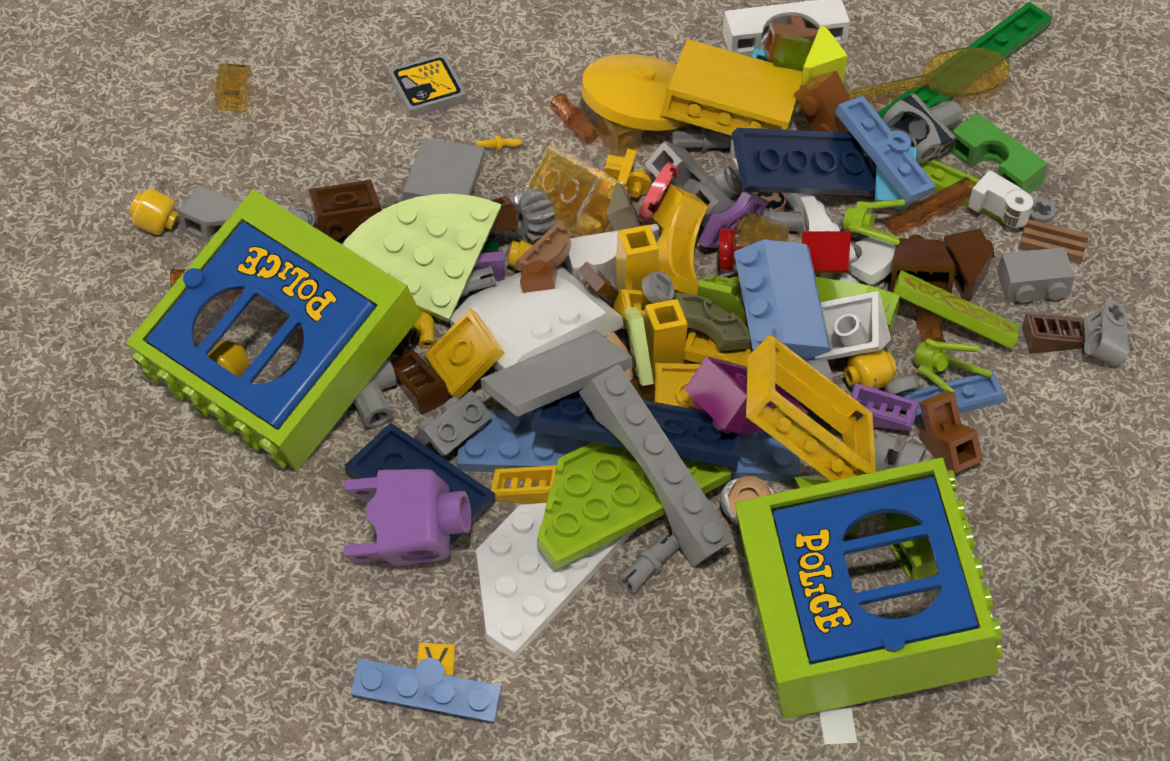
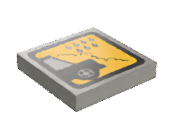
(427, 85)

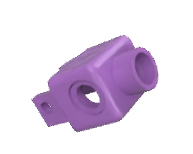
(411, 517)

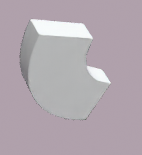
(874, 260)

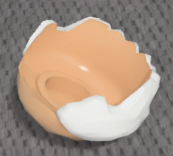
(739, 490)

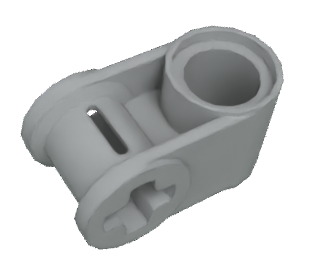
(1107, 334)

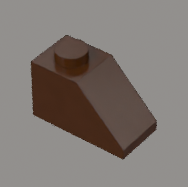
(971, 259)

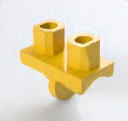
(623, 169)

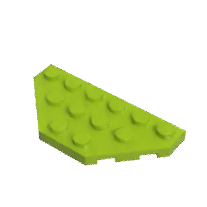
(602, 496)

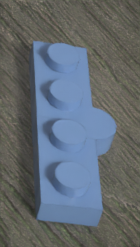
(886, 149)
(426, 689)

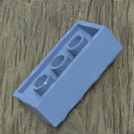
(782, 296)

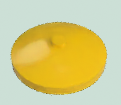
(630, 90)

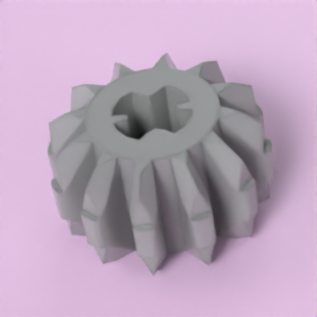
(533, 214)

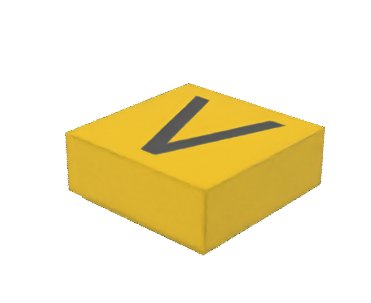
(443, 652)

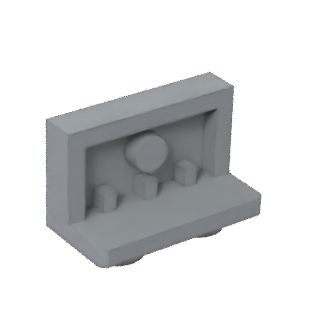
(455, 424)

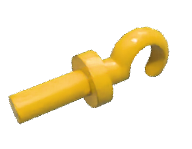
(498, 142)

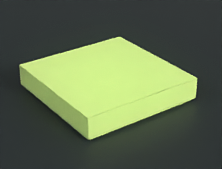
(638, 346)

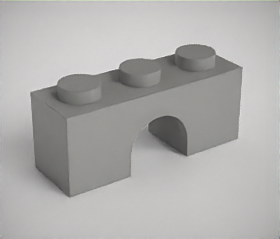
(690, 178)

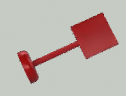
(827, 248)

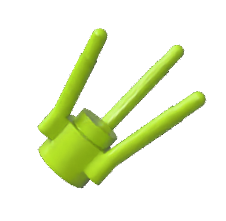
(860, 221)
(932, 357)

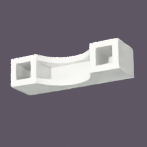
(750, 26)

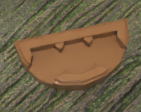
(550, 247)

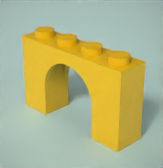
(663, 320)

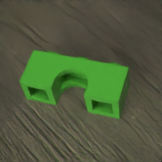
(983, 141)

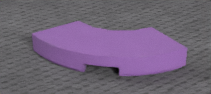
(731, 218)

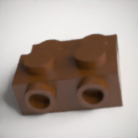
(343, 207)

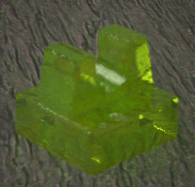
(791, 52)

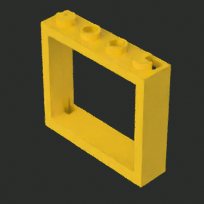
(797, 430)

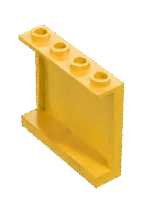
(729, 90)

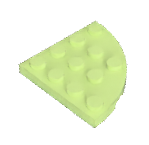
(428, 245)

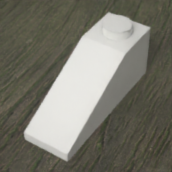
(597, 250)

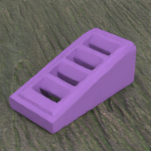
(883, 400)

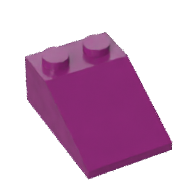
(722, 393)

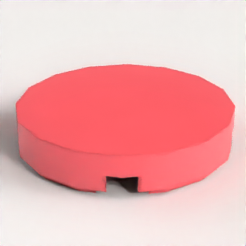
(657, 191)

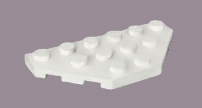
(521, 585)

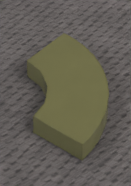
(723, 327)

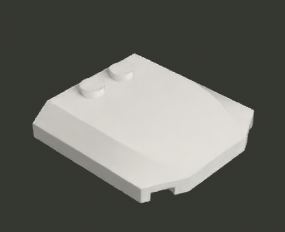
(538, 319)

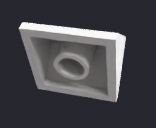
(855, 325)

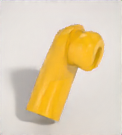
(425, 330)

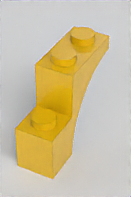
(680, 220)

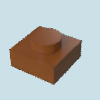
(538, 276)

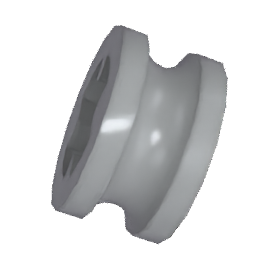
(1043, 207)

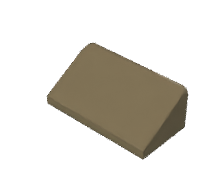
(621, 210)

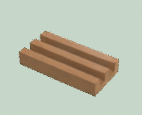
(1055, 238)

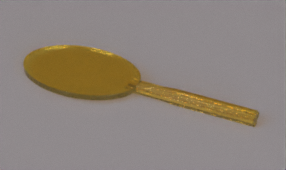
(950, 73)

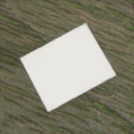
(838, 726)

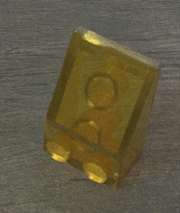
(576, 188)

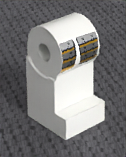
(1001, 199)

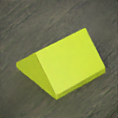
(824, 57)

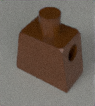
(925, 260)

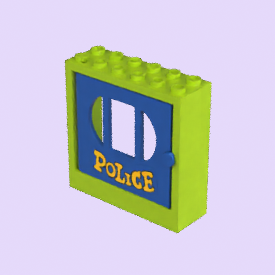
(317, 296)
(849, 649)

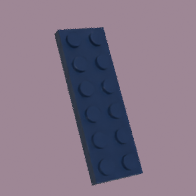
(803, 162)
(686, 428)

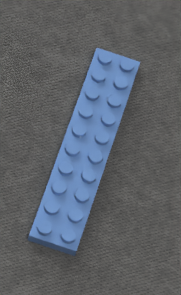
(510, 443)

